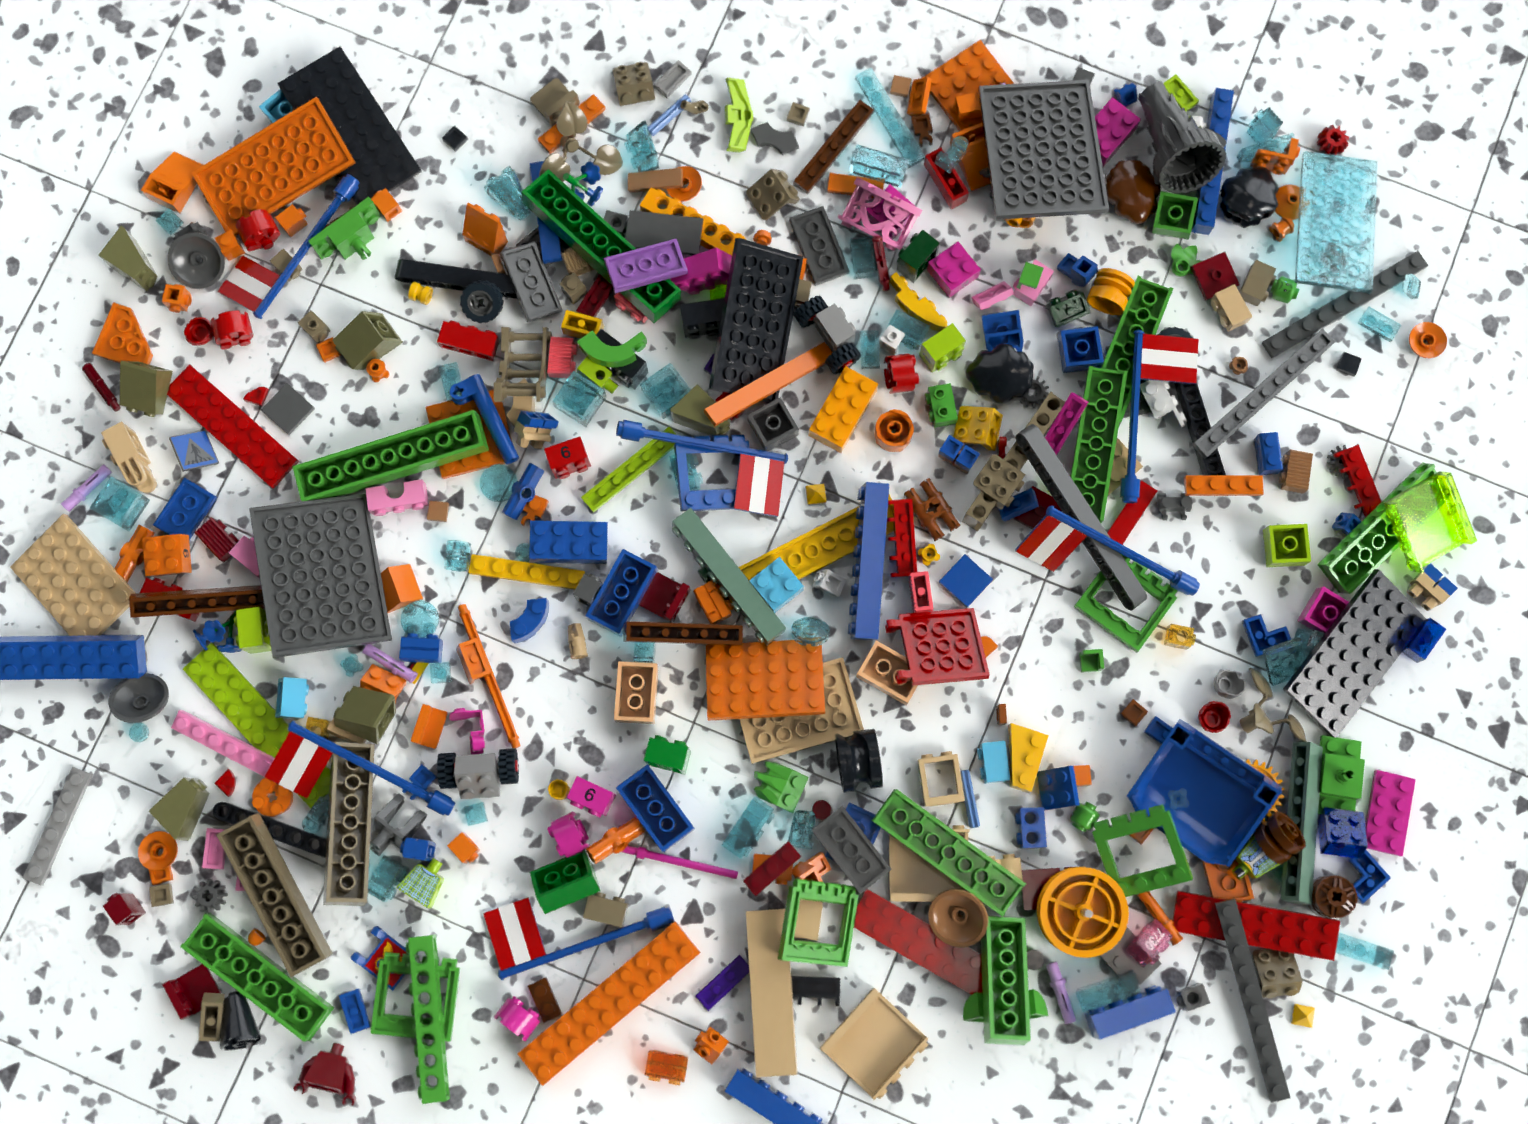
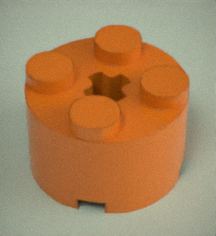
(894, 441)

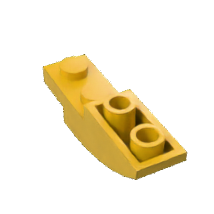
(919, 309)

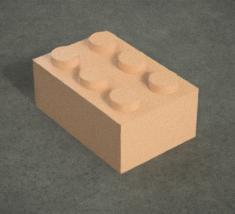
(881, 669)
(636, 692)

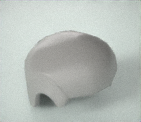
(1229, 684)

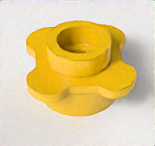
(928, 559)

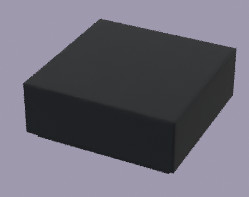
(455, 138)
(1349, 364)

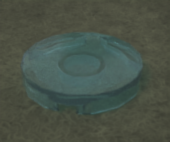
(497, 482)
(810, 631)

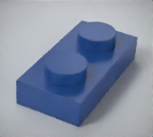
(1021, 504)
(355, 1011)

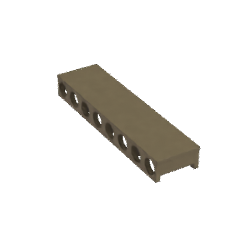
(1043, 420)

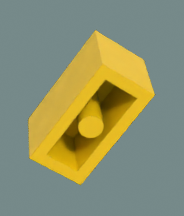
(579, 325)

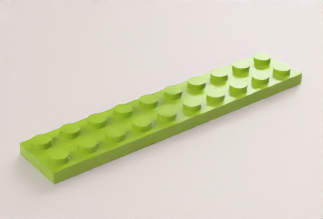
(245, 708)

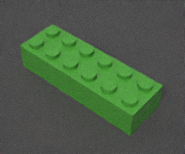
(1005, 982)

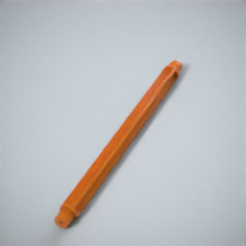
(491, 681)

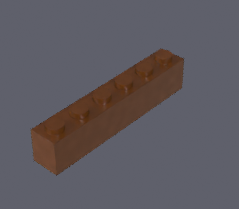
(682, 633)

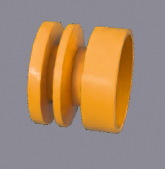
(1110, 291)

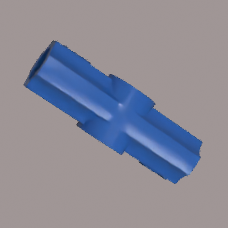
(518, 500)

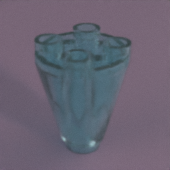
(507, 193)

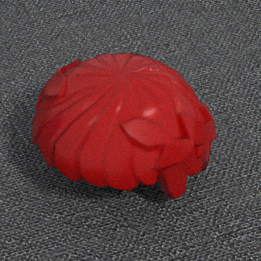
(198, 331)
(1214, 716)

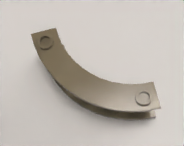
(502, 385)

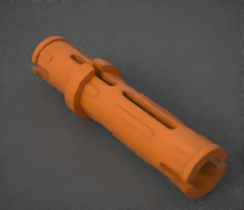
(1158, 913)

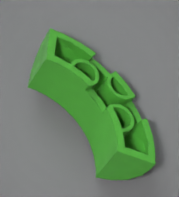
(974, 1007)

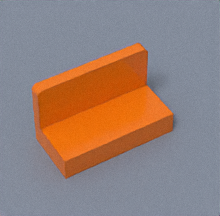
(472, 660)
(429, 726)

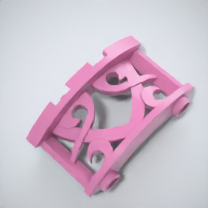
(902, 209)

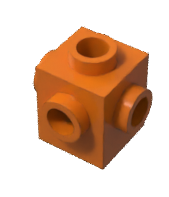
(176, 298)
(710, 1045)

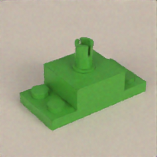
(348, 233)
(1340, 773)

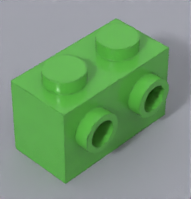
(941, 405)

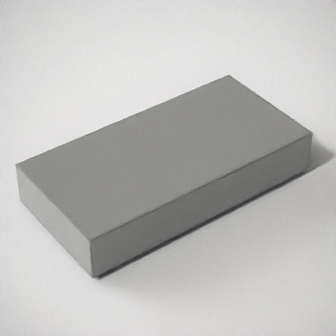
(672, 79)

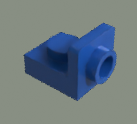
(1346, 522)

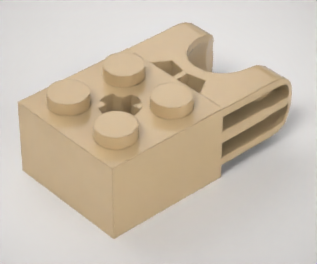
(129, 456)

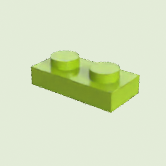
(1181, 92)

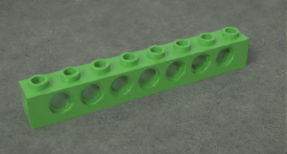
(426, 1092)

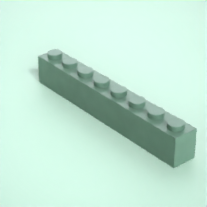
(728, 576)
(1303, 811)

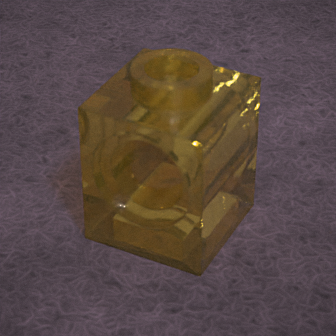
(1171, 636)
(313, 723)

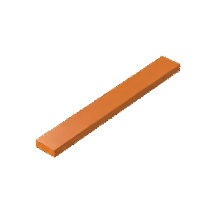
(767, 384)

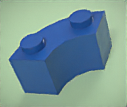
(530, 621)

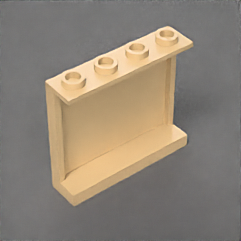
(913, 877)
(874, 1044)

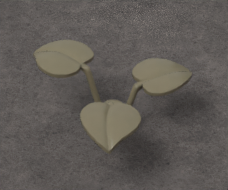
(573, 121)
(1257, 716)

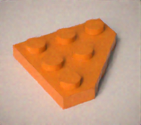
(122, 337)

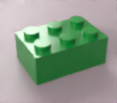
(667, 755)
(564, 882)

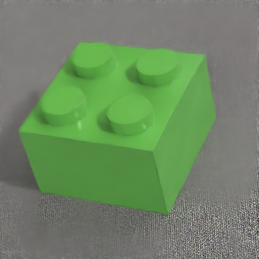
(1175, 215)

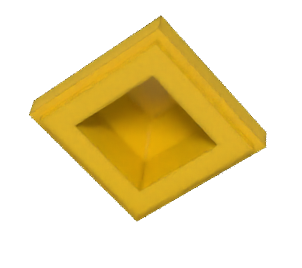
(816, 494)
(1303, 1015)

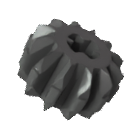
(210, 903)

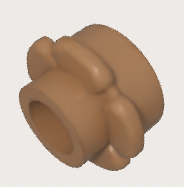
(1243, 365)

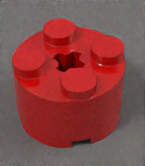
(258, 230)
(232, 329)
(900, 373)

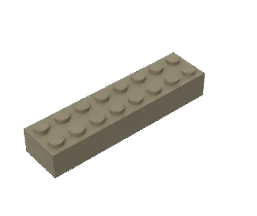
(348, 829)
(274, 894)

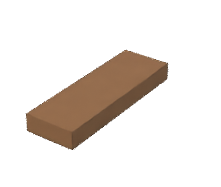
(656, 179)

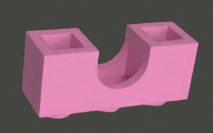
(413, 497)

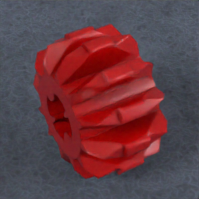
(1332, 140)

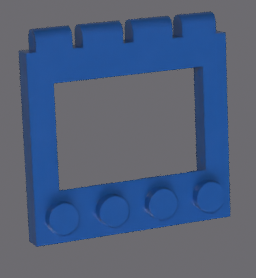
(703, 499)

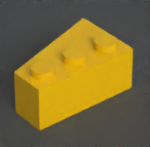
(1025, 756)

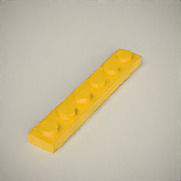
(525, 572)

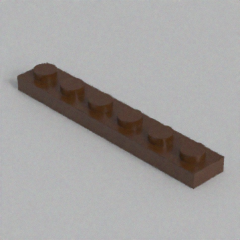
(833, 146)

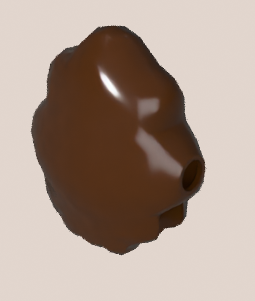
(1132, 191)

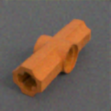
(132, 553)
(615, 840)

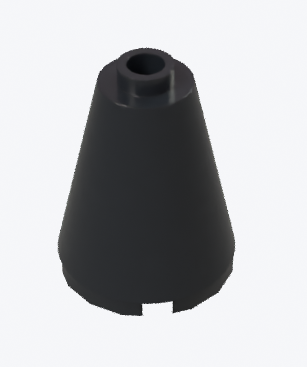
(238, 1024)

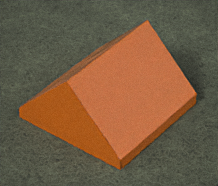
(400, 587)

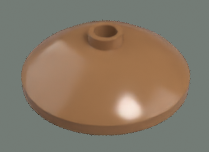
(952, 926)

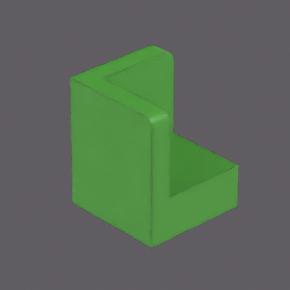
(1030, 275)
(1091, 660)

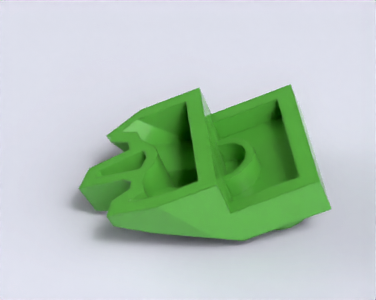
(780, 785)

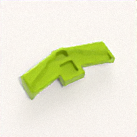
(738, 115)

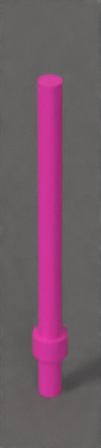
(642, 853)

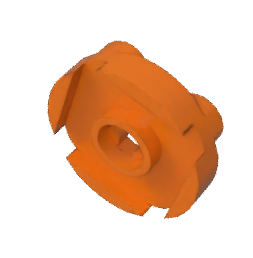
(261, 800)

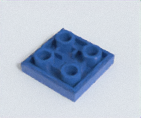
(965, 580)

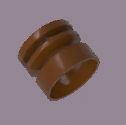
(1322, 897)

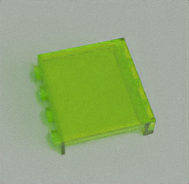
(1429, 520)

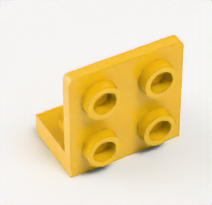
(978, 426)

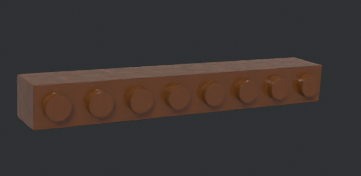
(195, 601)

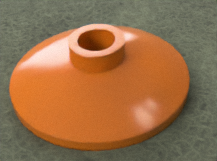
(694, 181)
(1286, 207)
(1433, 335)
(149, 850)

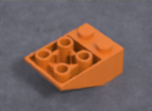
(975, 157)
(172, 182)
(483, 230)

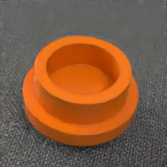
(762, 237)

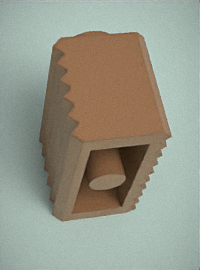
(1296, 471)

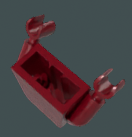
(328, 1073)

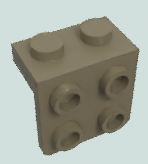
(633, 83)
(551, 99)
(772, 193)
(999, 480)
(1277, 973)

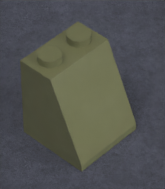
(128, 259)
(365, 339)
(144, 387)
(690, 413)
(366, 713)
(181, 808)

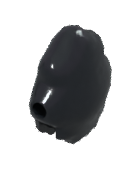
(1249, 196)
(1001, 373)

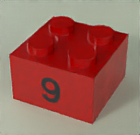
(567, 458)

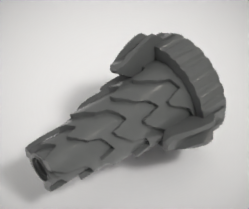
(1184, 152)

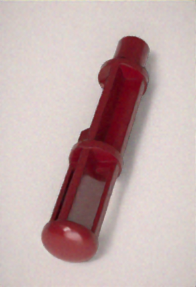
(880, 259)
(101, 386)

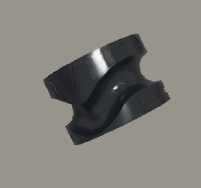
(859, 760)

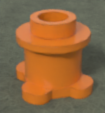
(1282, 228)
(377, 374)

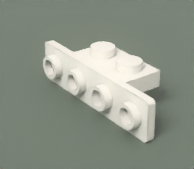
(1160, 400)

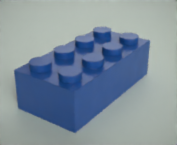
(568, 542)
(621, 592)
(655, 808)
(1130, 1012)

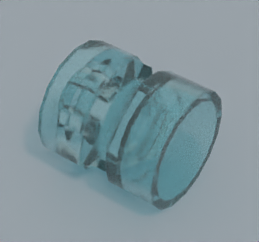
(457, 562)

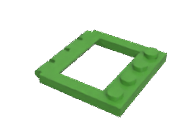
(1117, 626)
(1139, 822)
(816, 952)
(403, 1025)

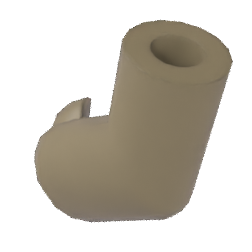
(695, 107)

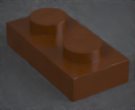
(544, 999)

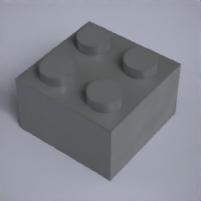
(773, 424)

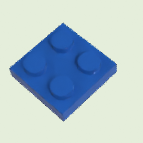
(1058, 788)

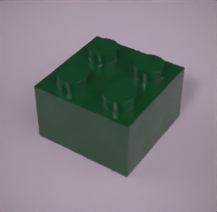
(915, 257)

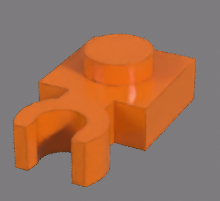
(534, 508)

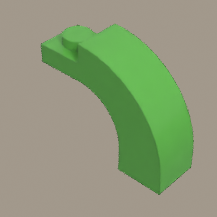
(611, 355)

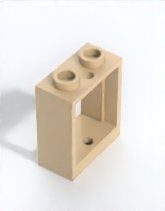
(940, 800)

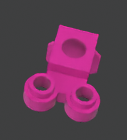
(477, 741)

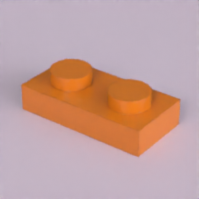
(919, 96)

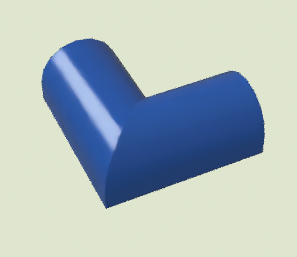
(1260, 637)
(1371, 878)

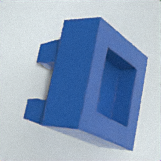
(1127, 94)

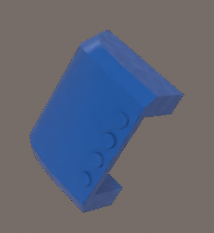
(1222, 792)

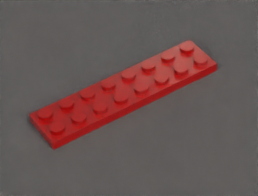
(231, 426)
(1262, 926)
(918, 942)

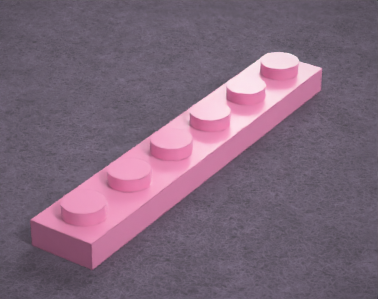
(222, 742)

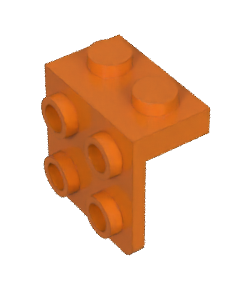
(1277, 162)

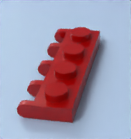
(1360, 479)
(904, 537)

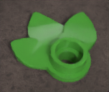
(1184, 257)

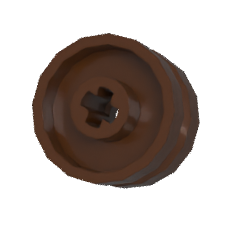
(1279, 838)

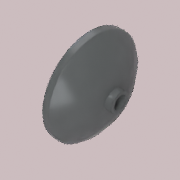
(187, 269)
(138, 698)

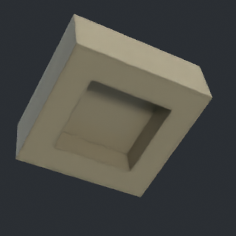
(798, 114)
(161, 895)

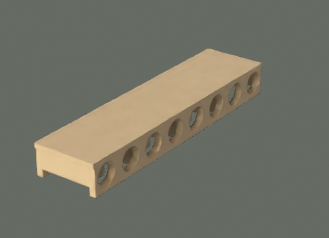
(770, 996)

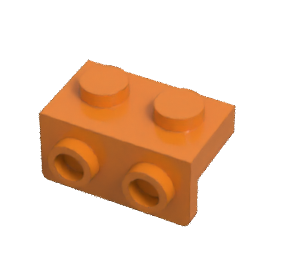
(382, 681)

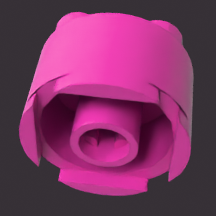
(569, 835)
(517, 1018)

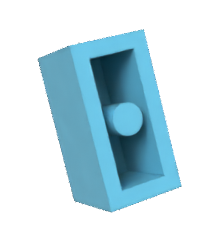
(291, 698)
(993, 762)

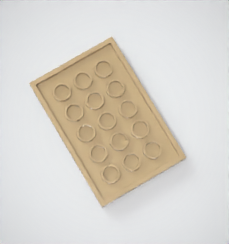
(73, 580)
(788, 734)

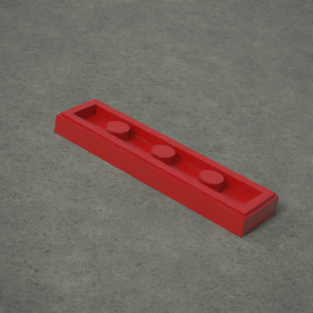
(1131, 514)

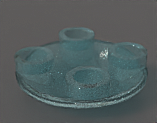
(420, 618)

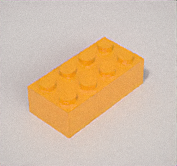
(843, 409)

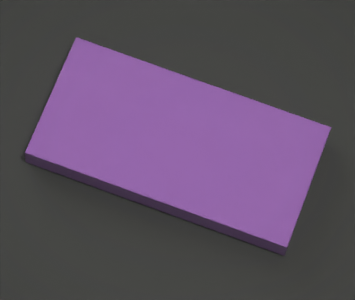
(645, 265)

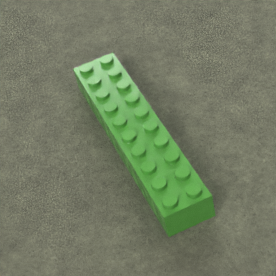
(391, 457)

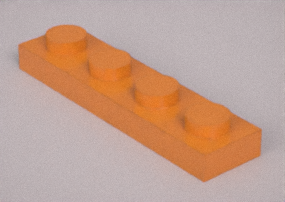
(591, 108)
(1223, 485)

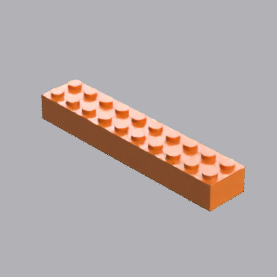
(609, 1003)

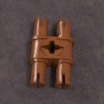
(935, 500)

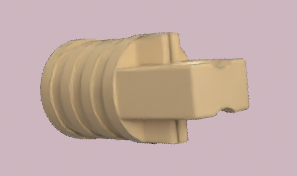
(576, 641)

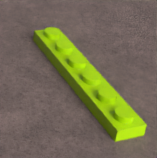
(627, 472)

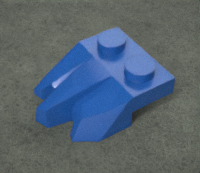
(1003, 329)

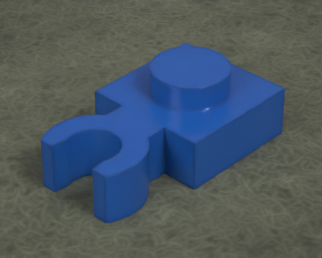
(422, 778)

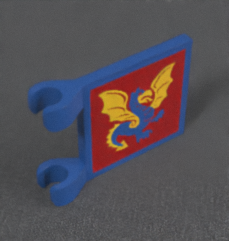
(371, 964)

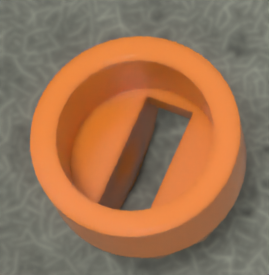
(256, 937)

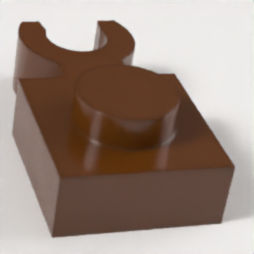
(922, 127)

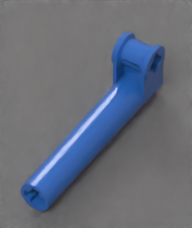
(475, 389)

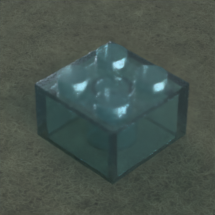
(665, 389)
(579, 398)
(120, 503)

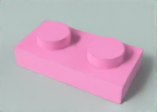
(992, 295)
(214, 853)

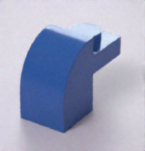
(1078, 270)

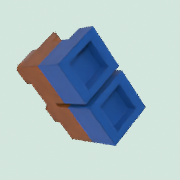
(954, 455)

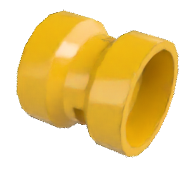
(420, 293)
(558, 786)

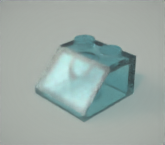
(642, 148)

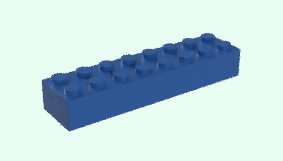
(869, 561)
(72, 657)

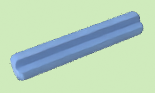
(667, 116)
(970, 803)

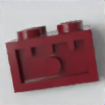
(665, 597)
(188, 991)

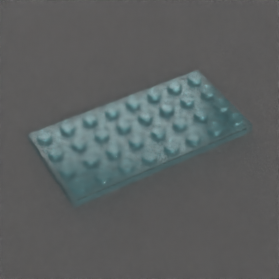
(1336, 222)

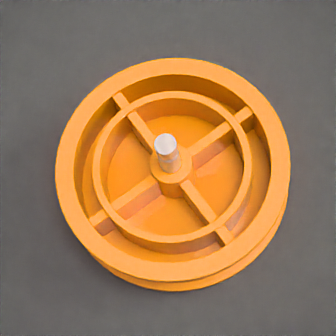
(1082, 912)

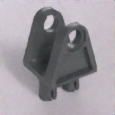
(387, 833)

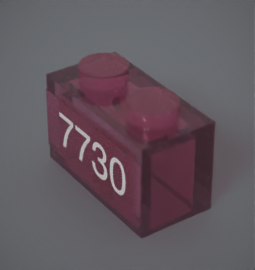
(1149, 943)

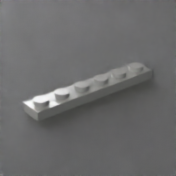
(57, 826)

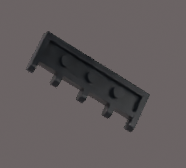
(816, 988)

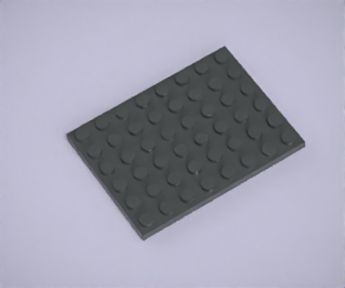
(1043, 149)
(319, 575)

